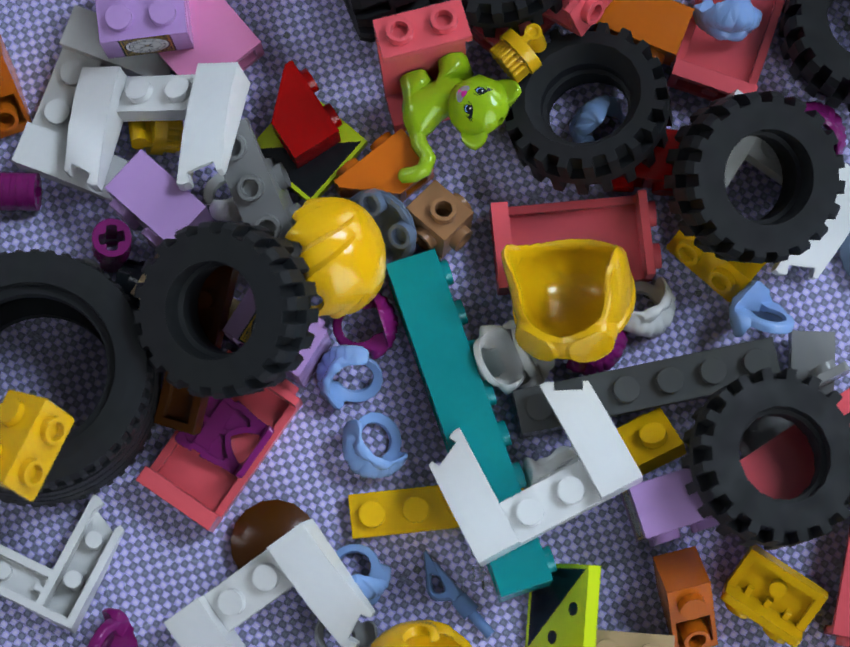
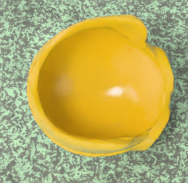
(569, 297)

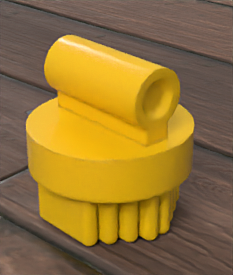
(517, 53)
(156, 136)

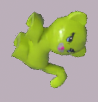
(471, 102)

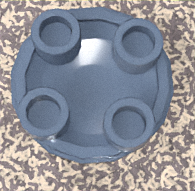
(393, 221)

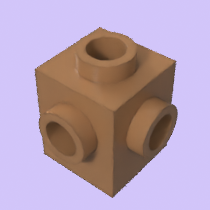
(441, 219)

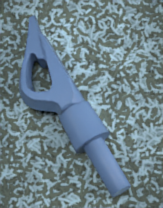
(461, 601)

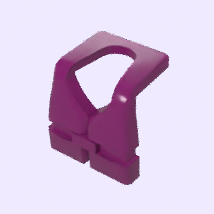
(221, 421)

